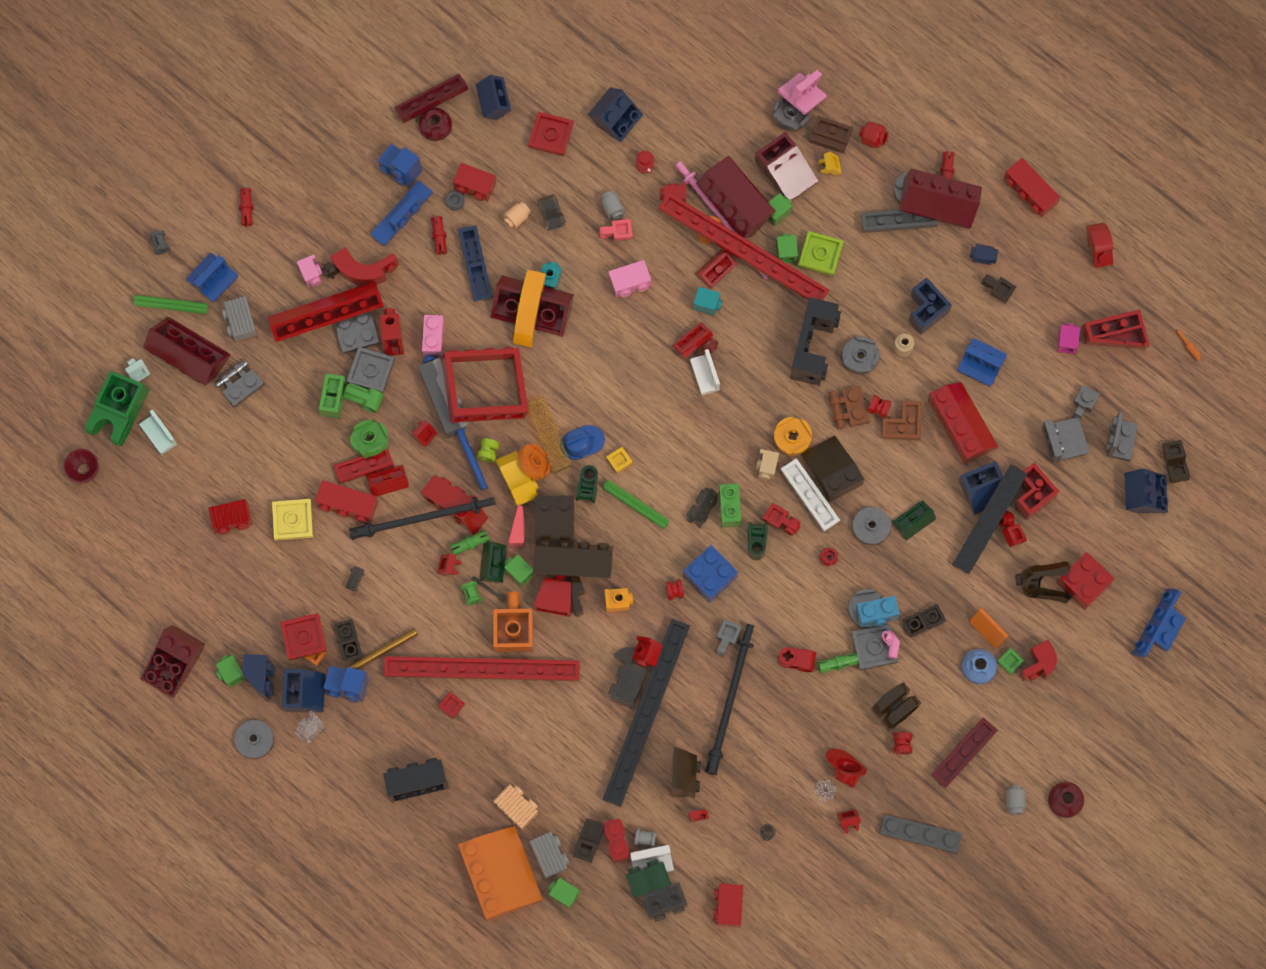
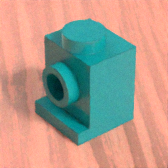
(553, 268)

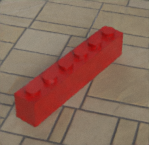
(325, 311)

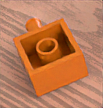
(513, 627)

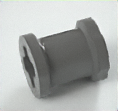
(159, 242)

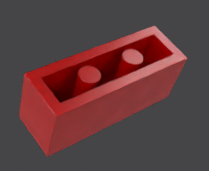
(1031, 187)
(346, 502)

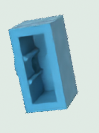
(877, 611)

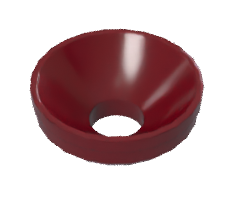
(435, 132)
(77, 458)
(1061, 808)

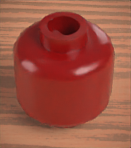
(873, 134)

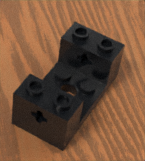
(819, 316)

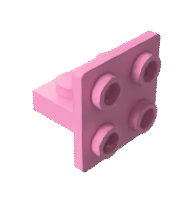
(803, 91)

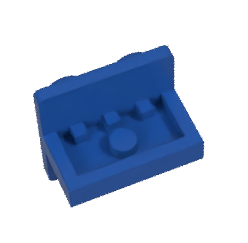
(212, 277)
(981, 362)

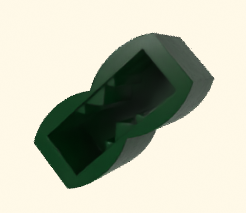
(648, 878)

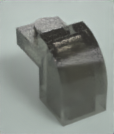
(551, 212)

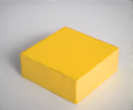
(619, 460)

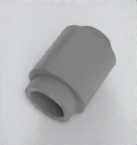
(612, 205)
(1015, 800)

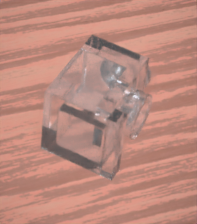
(309, 728)

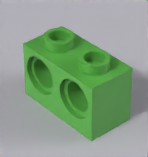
(332, 396)
(730, 505)

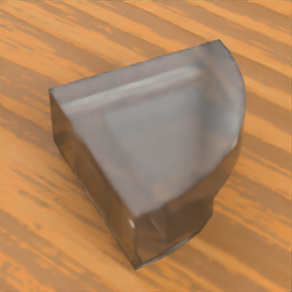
(625, 654)

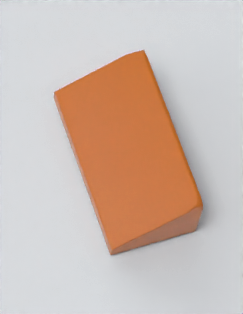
(988, 628)

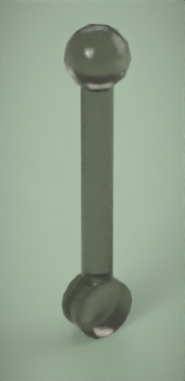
(502, 598)

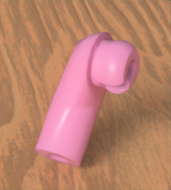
(892, 642)

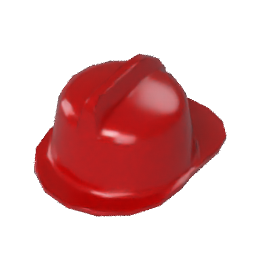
(846, 767)

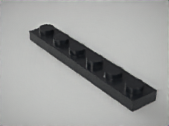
(990, 519)

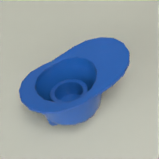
(583, 442)

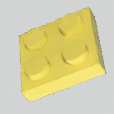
(292, 519)

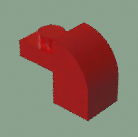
(1101, 242)
(1045, 662)

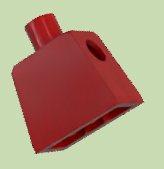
(391, 333)
(554, 596)

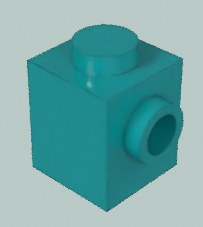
(707, 301)

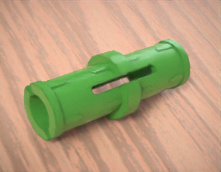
(470, 542)
(838, 662)

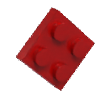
(551, 133)
(303, 636)

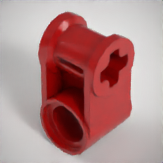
(800, 659)

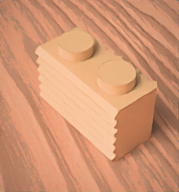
(516, 806)

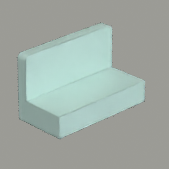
(158, 433)

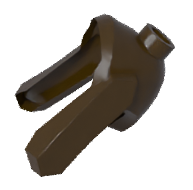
(1031, 579)

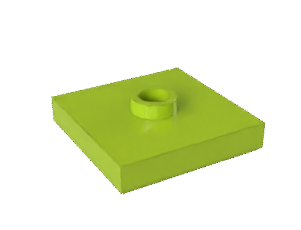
(820, 253)

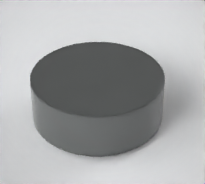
(455, 200)

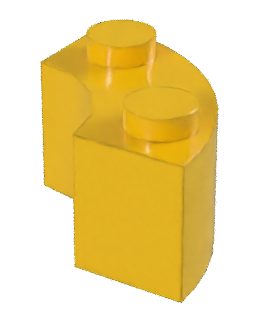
(519, 484)

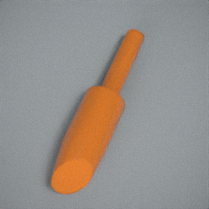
(1190, 347)

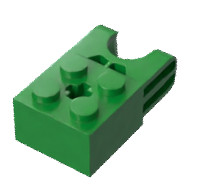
(117, 411)

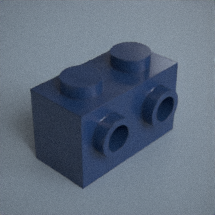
(493, 97)

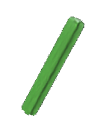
(170, 304)
(636, 504)

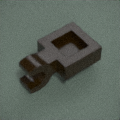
(1001, 289)

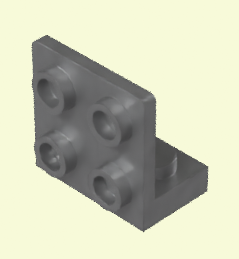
(1065, 439)
(1122, 439)

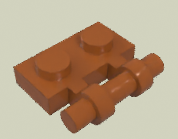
(854, 407)

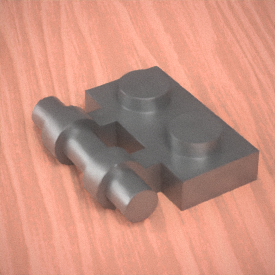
(243, 387)

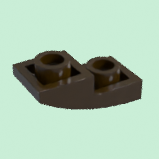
(924, 621)
(348, 640)

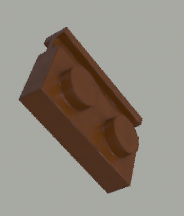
(831, 134)

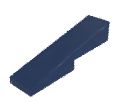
(475, 263)

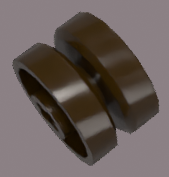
(895, 704)

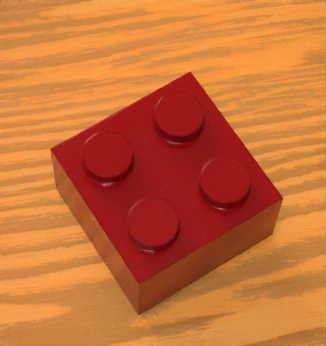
(1086, 581)

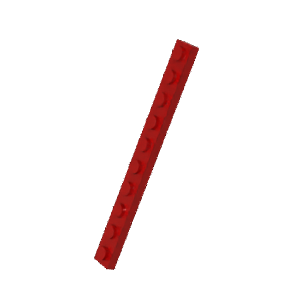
(742, 248)
(481, 668)

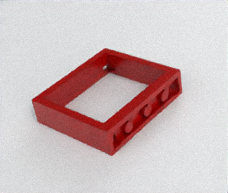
(484, 413)

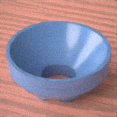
(975, 675)

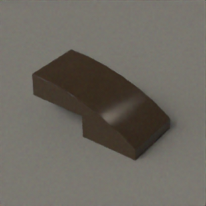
(1176, 461)
(577, 590)
(589, 840)

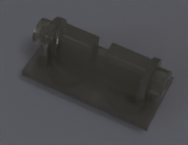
(707, 499)

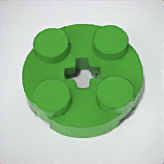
(372, 447)

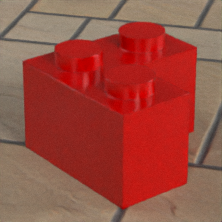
(1039, 492)

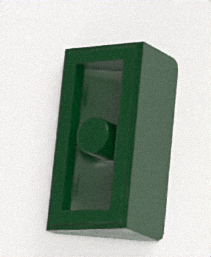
(914, 520)
(493, 562)

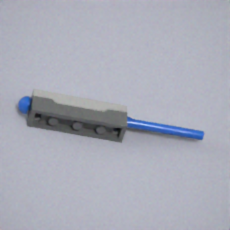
(433, 378)

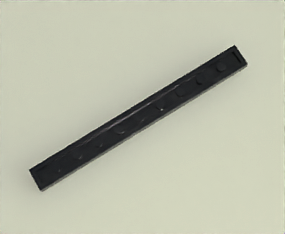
(646, 713)

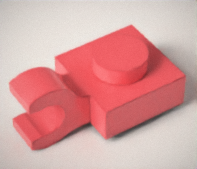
(619, 230)

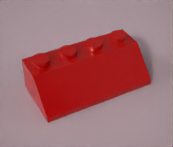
(962, 421)

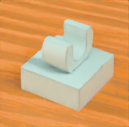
(137, 370)

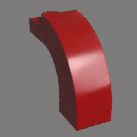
(360, 273)

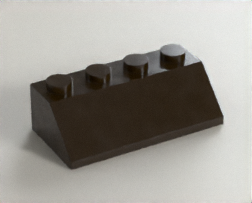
(573, 559)

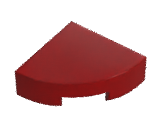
(698, 815)

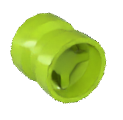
(488, 450)

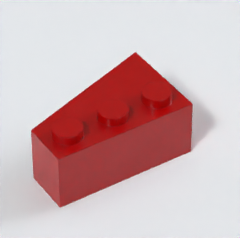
(1121, 330)
(443, 495)

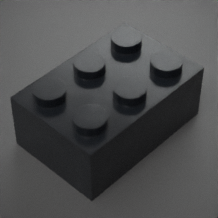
(415, 780)

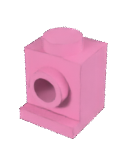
(310, 271)

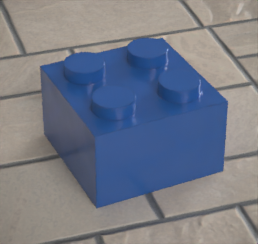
(710, 573)

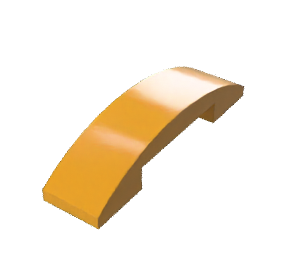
(528, 308)

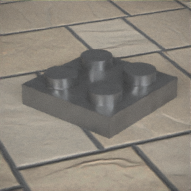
(357, 332)
(370, 369)
(871, 648)

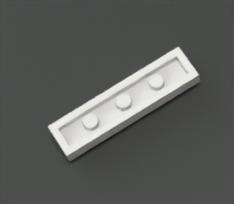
(810, 495)

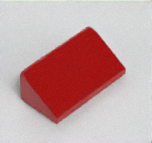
(716, 268)
(387, 481)

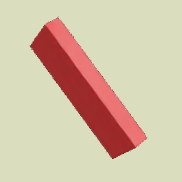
(362, 466)

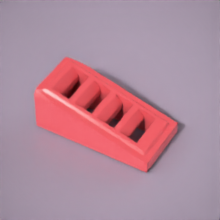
(517, 534)

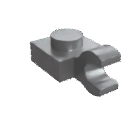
(1085, 400)
(728, 635)

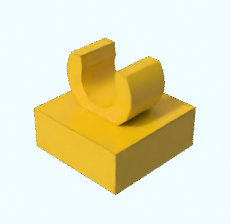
(832, 164)

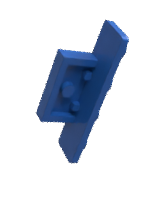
(401, 213)
(1163, 625)

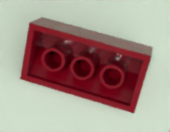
(735, 197)
(940, 198)
(552, 311)
(186, 350)

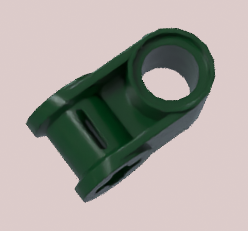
(587, 487)
(757, 537)

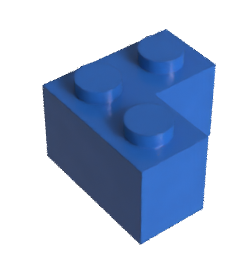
(400, 164)
(346, 683)

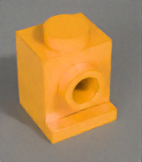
(613, 605)

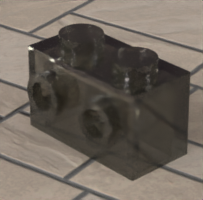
(665, 901)

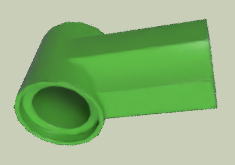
(368, 399)

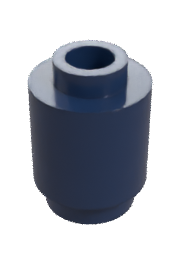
(984, 254)

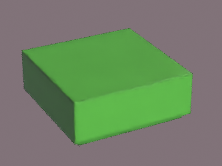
(1010, 661)

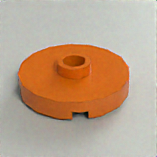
(533, 461)

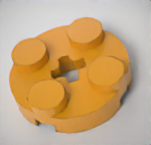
(793, 425)

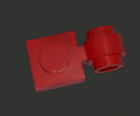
(777, 517)
(1012, 532)

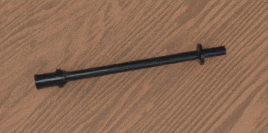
(370, 529)
(715, 753)

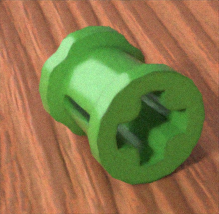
(471, 593)

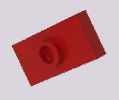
(692, 340)

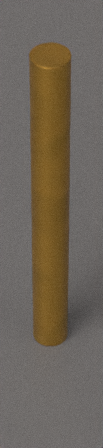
(384, 649)

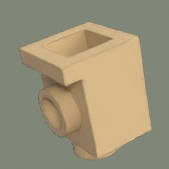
(767, 464)

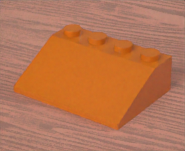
(500, 872)

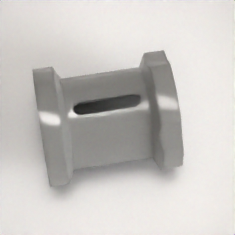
(645, 838)

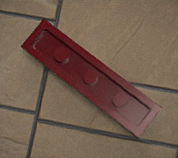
(431, 98)
(964, 752)

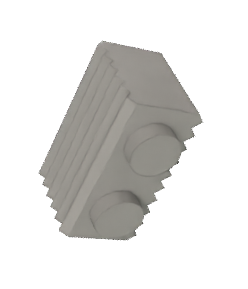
(239, 318)
(549, 855)

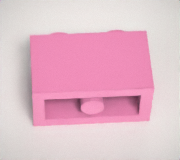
(630, 279)
(433, 336)

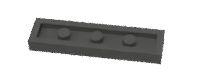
(894, 220)
(920, 834)

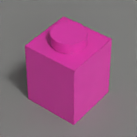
(1068, 339)

